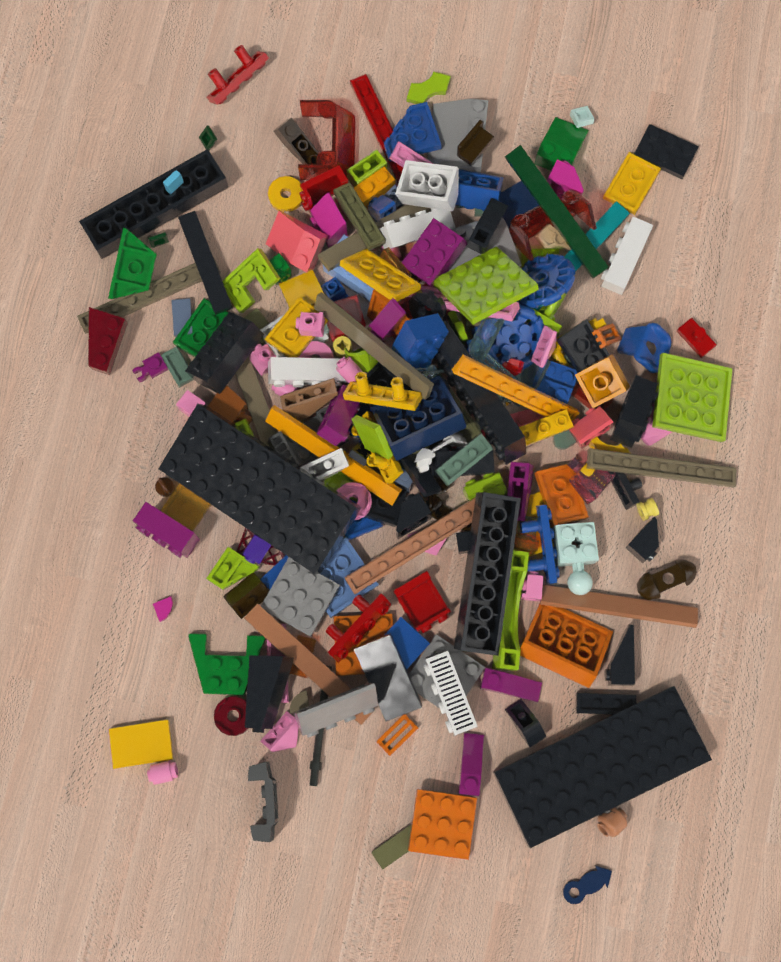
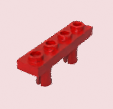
(243, 73)
(355, 633)

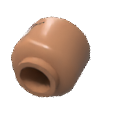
(612, 822)

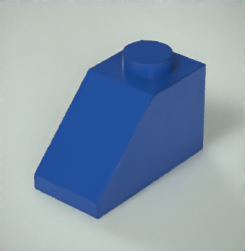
(381, 207)

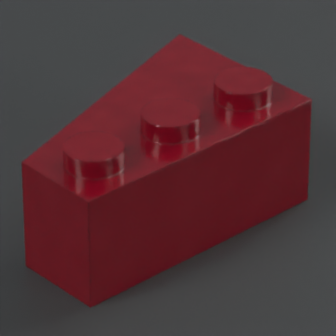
(104, 339)

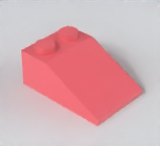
(296, 241)

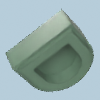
(563, 440)

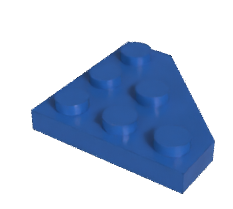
(415, 131)

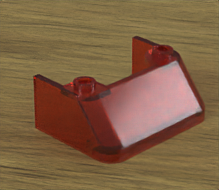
(342, 138)
(531, 222)

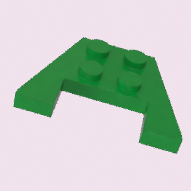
(223, 673)

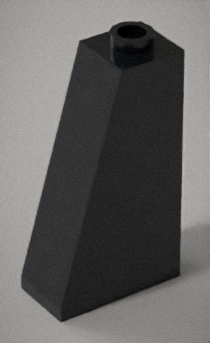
(265, 690)

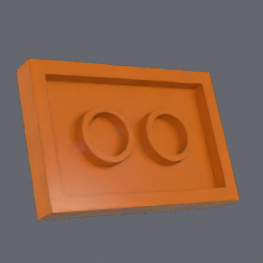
(560, 495)

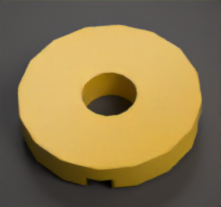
(285, 184)

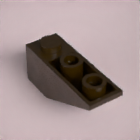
(296, 142)

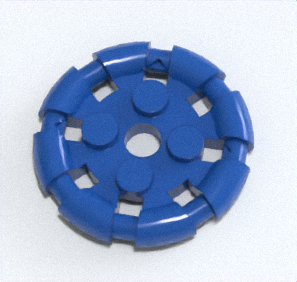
(556, 273)
(524, 337)

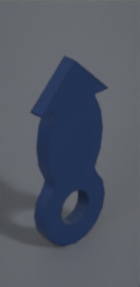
(588, 884)

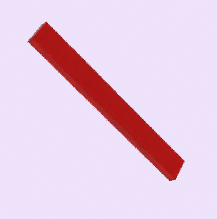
(376, 117)

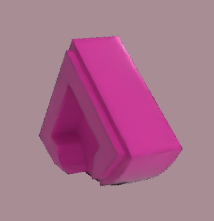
(163, 608)

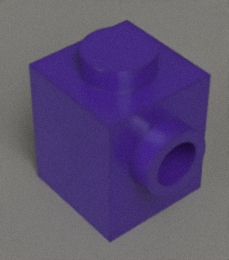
(256, 549)

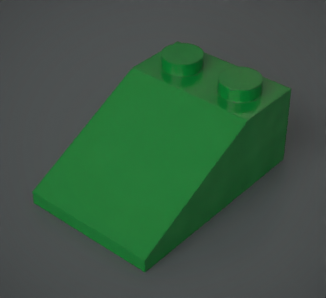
(560, 143)

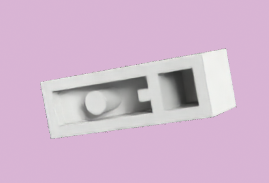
(327, 465)

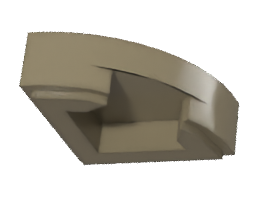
(299, 702)

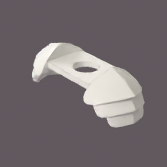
(425, 456)

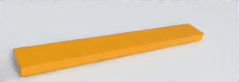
(510, 388)
(320, 447)

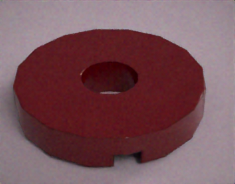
(221, 716)

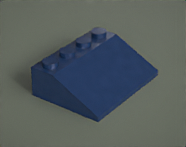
(431, 422)

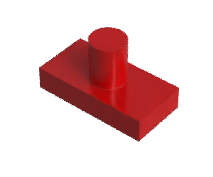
(696, 337)

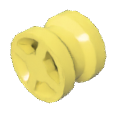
(339, 351)
(647, 509)

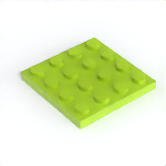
(485, 285)
(692, 397)

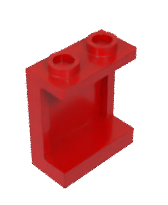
(317, 187)
(422, 603)

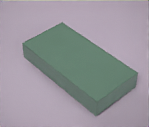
(177, 366)

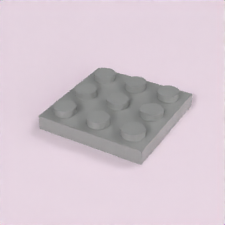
(300, 597)
(466, 668)

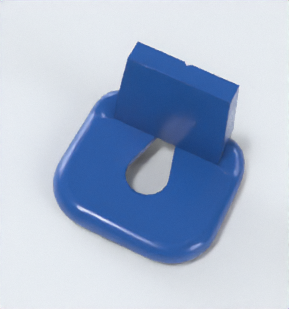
(635, 340)

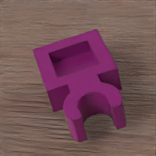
(153, 366)

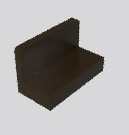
(474, 144)
(246, 595)

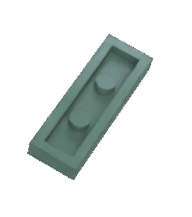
(464, 459)

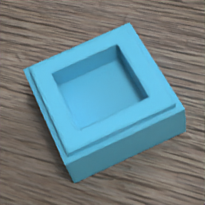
(173, 182)

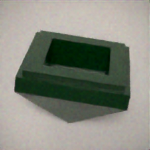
(208, 138)

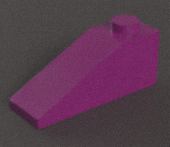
(387, 321)
(520, 485)
(510, 685)
(471, 764)

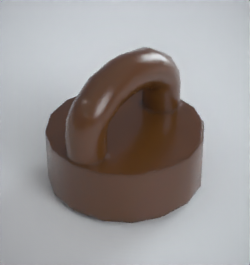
(164, 486)

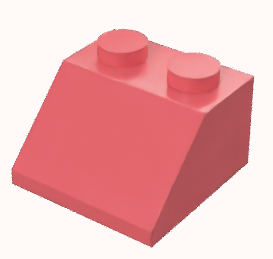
(591, 426)

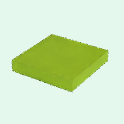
(372, 436)

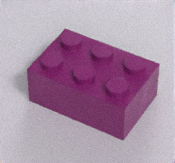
(434, 252)
(165, 531)

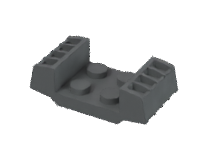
(293, 450)
(265, 831)

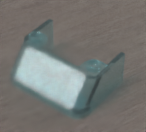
(482, 343)

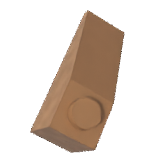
(308, 400)

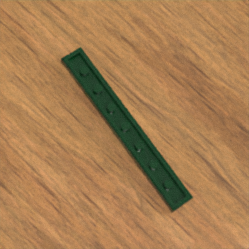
(556, 211)

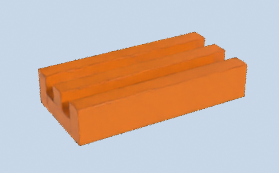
(601, 337)
(409, 723)

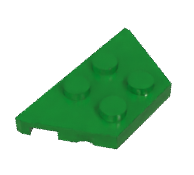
(132, 267)

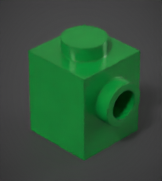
(281, 268)

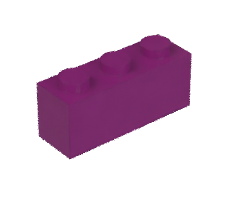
(338, 418)

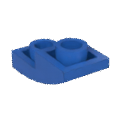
(334, 289)

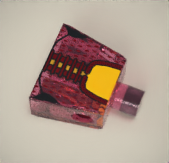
(588, 482)

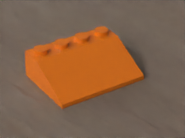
(566, 644)

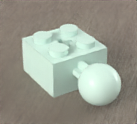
(568, 555)

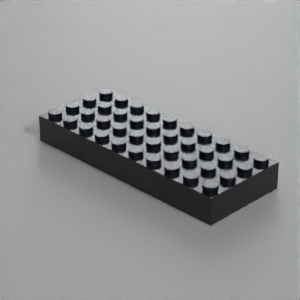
(259, 488)
(601, 766)

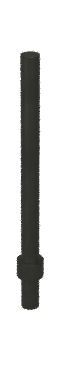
(315, 764)

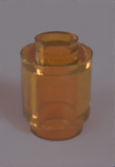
(526, 543)

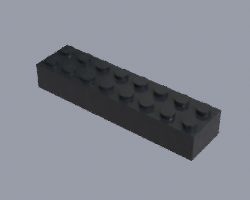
(152, 205)
(482, 403)
(487, 573)

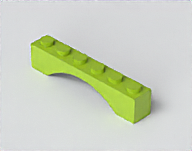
(509, 645)

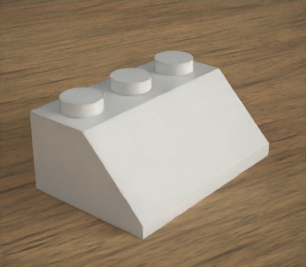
(428, 185)

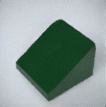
(158, 239)

